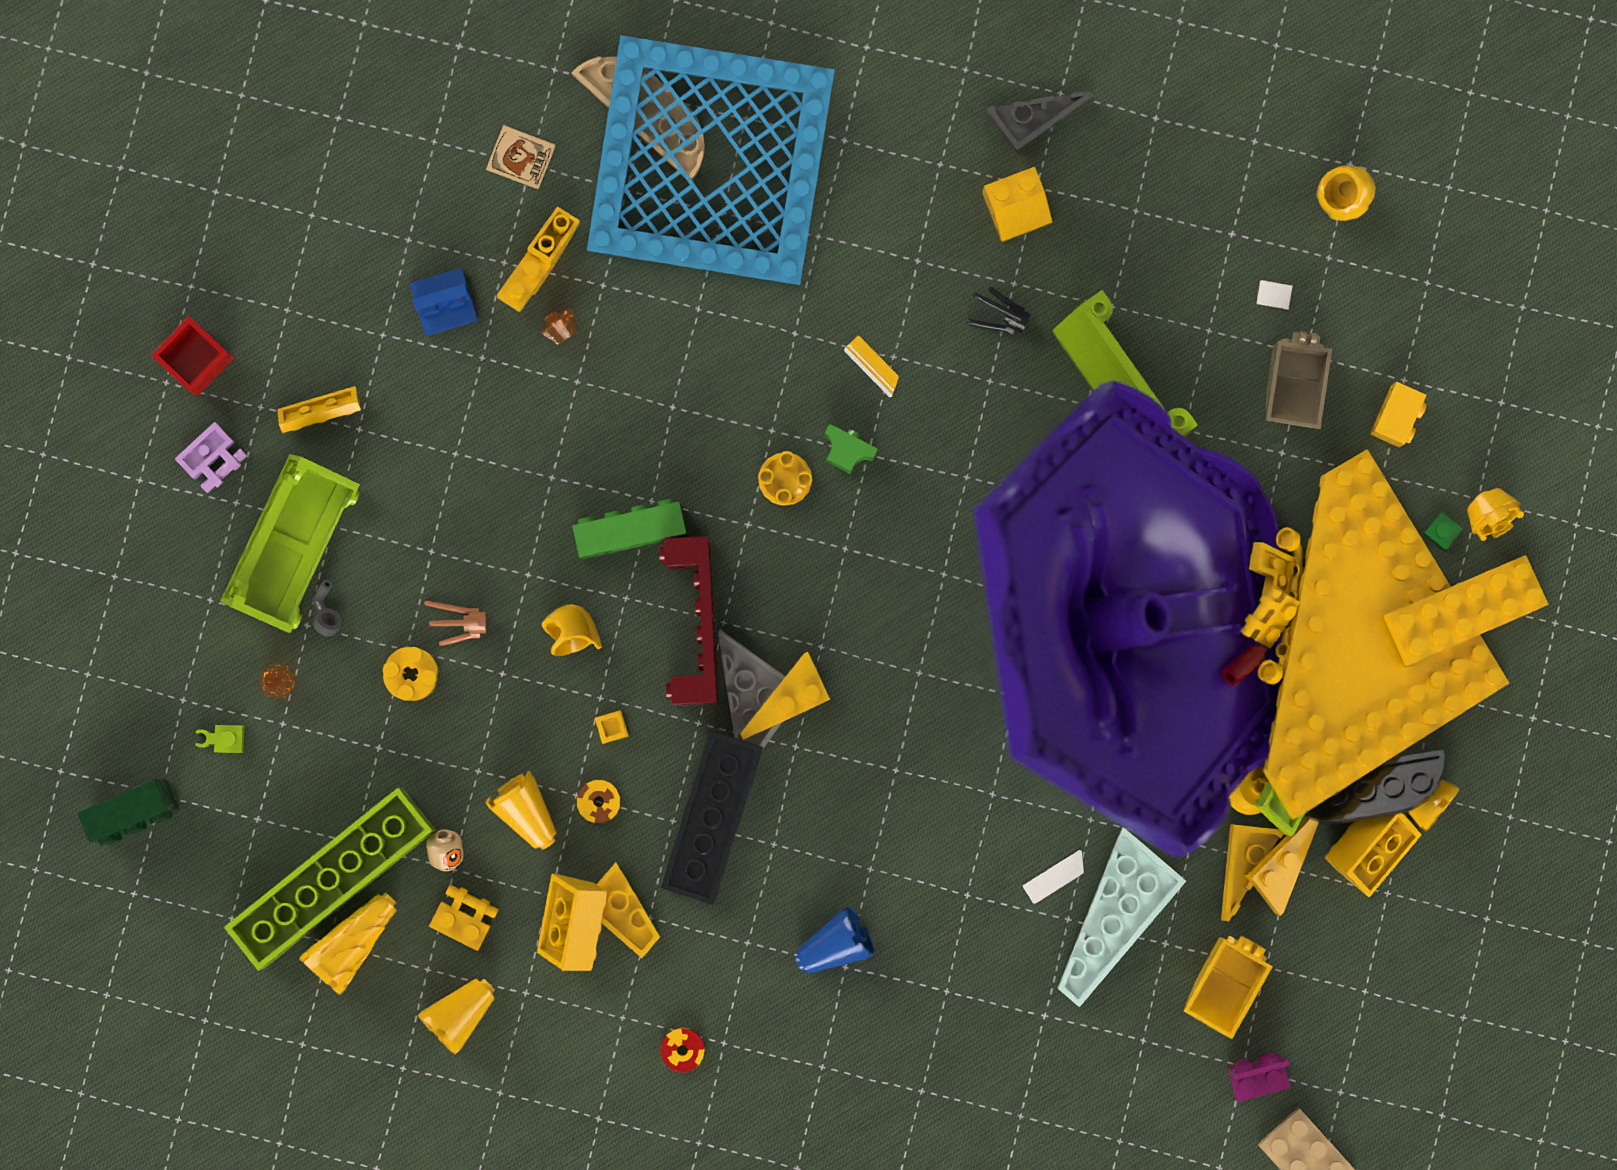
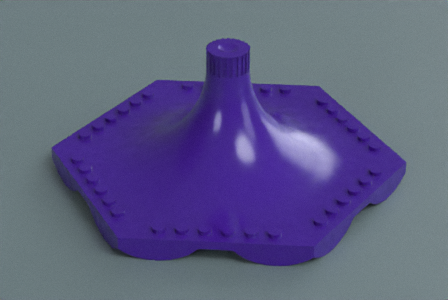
(1118, 607)

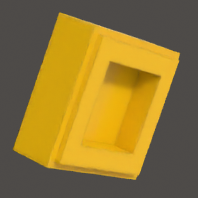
(611, 727)

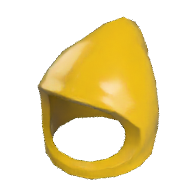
(571, 629)

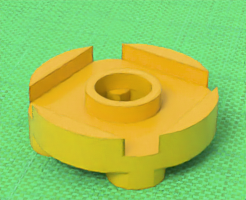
(406, 688)

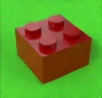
(192, 356)

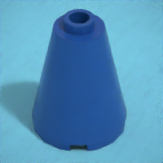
(836, 944)

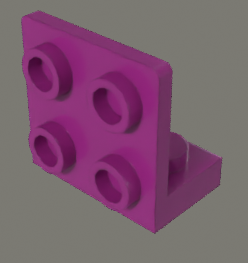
(1259, 1077)

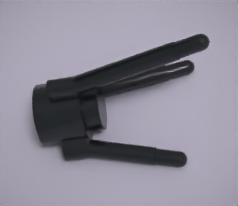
(1015, 316)

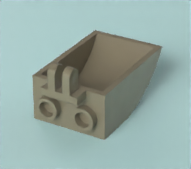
(1298, 380)

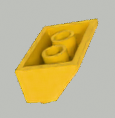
(1372, 850)
(571, 923)

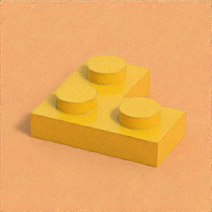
(1273, 565)

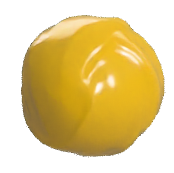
(1346, 192)

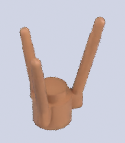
(474, 622)

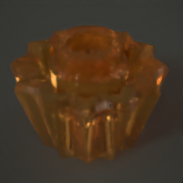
(559, 326)
(276, 681)

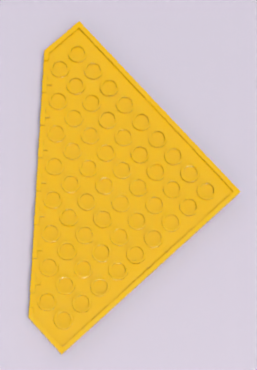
(1344, 684)

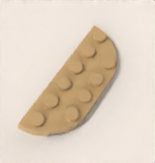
(598, 78)

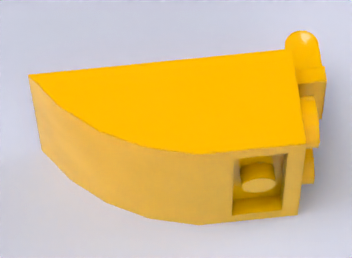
(1228, 984)

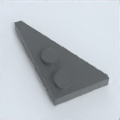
(1028, 120)

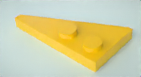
(794, 695)
(1245, 851)
(1280, 868)

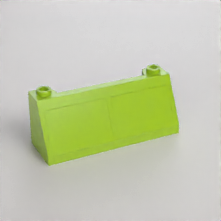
(1102, 358)
(289, 542)

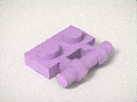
(205, 451)

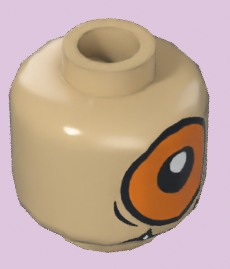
(445, 850)

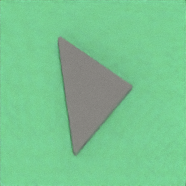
(748, 686)

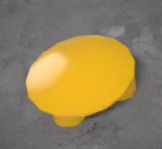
(785, 478)

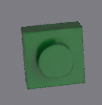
(1442, 531)

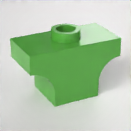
(848, 448)

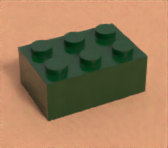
(128, 812)

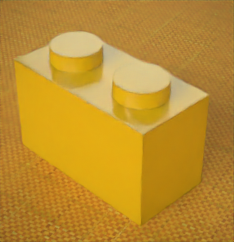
(1399, 414)

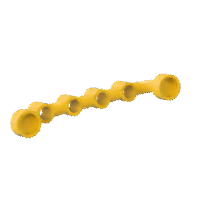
(1289, 541)

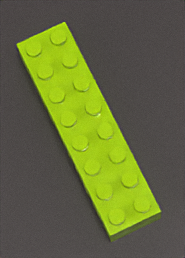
(330, 878)

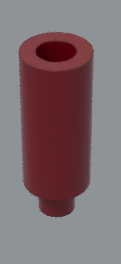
(1244, 664)

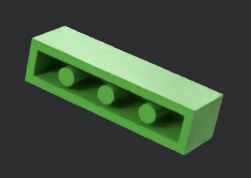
(629, 530)

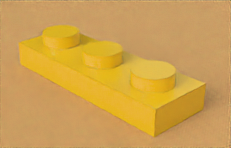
(318, 409)

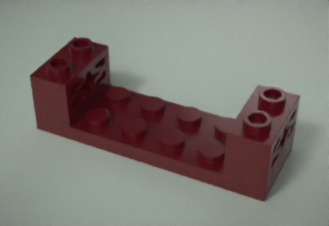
(695, 554)

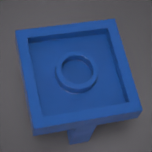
(443, 302)

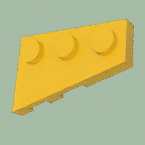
(625, 913)

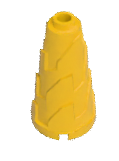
(349, 943)

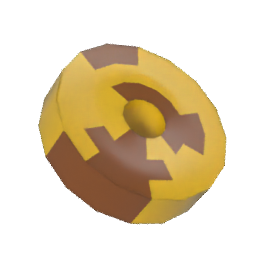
(611, 803)

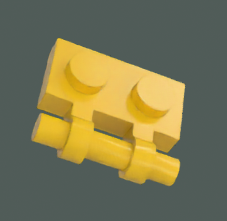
(1270, 617)
(460, 925)

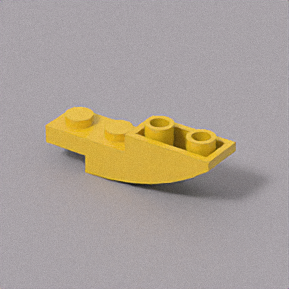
(539, 259)

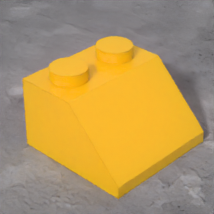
(1017, 204)

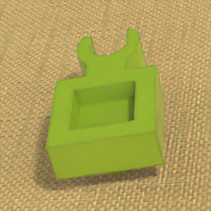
(225, 739)

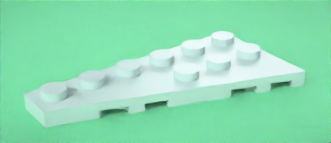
(1125, 903)

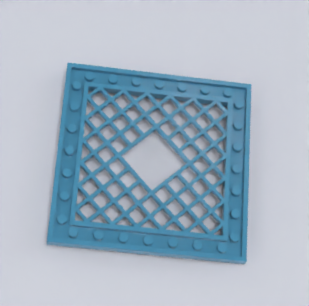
(632, 58)

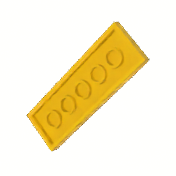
(1465, 610)

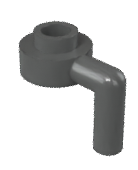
(326, 621)

